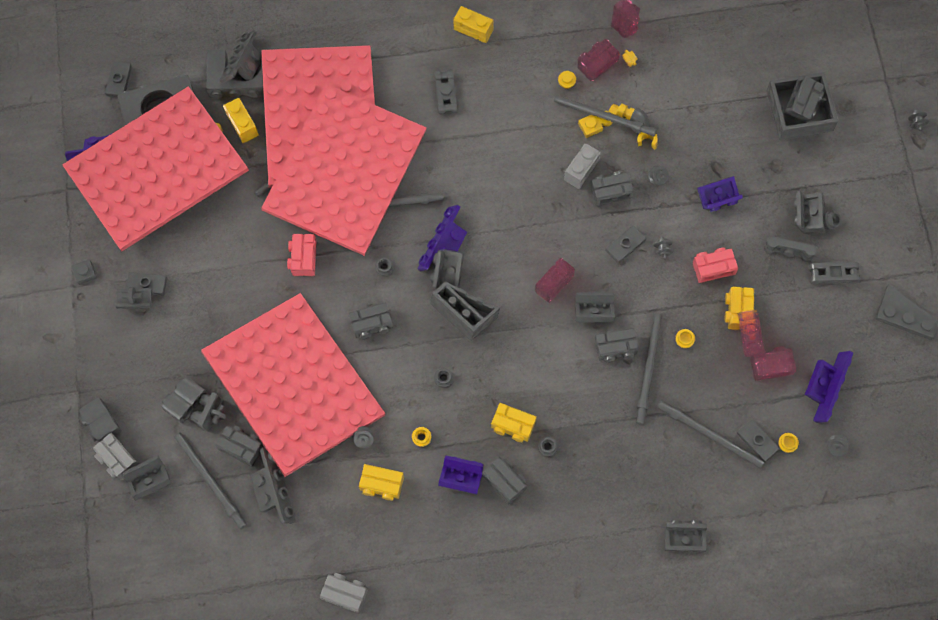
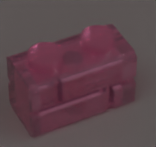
(625, 18)
(598, 59)
(554, 280)
(750, 333)
(773, 364)

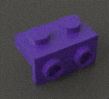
(719, 193)
(461, 474)

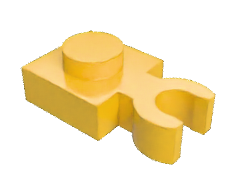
(592, 125)

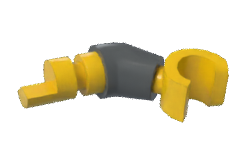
(635, 115)

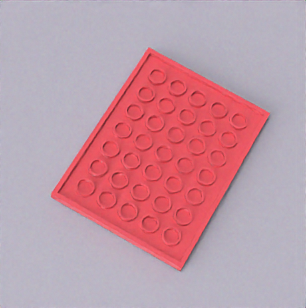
(293, 85)
(155, 168)
(344, 169)
(292, 384)

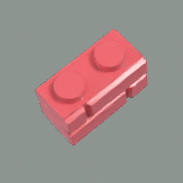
(302, 255)
(715, 265)

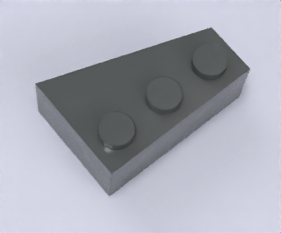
(463, 310)

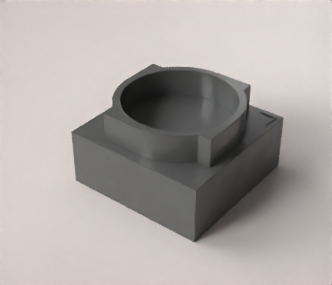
(788, 126)

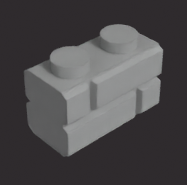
(582, 166)
(114, 455)
(344, 593)

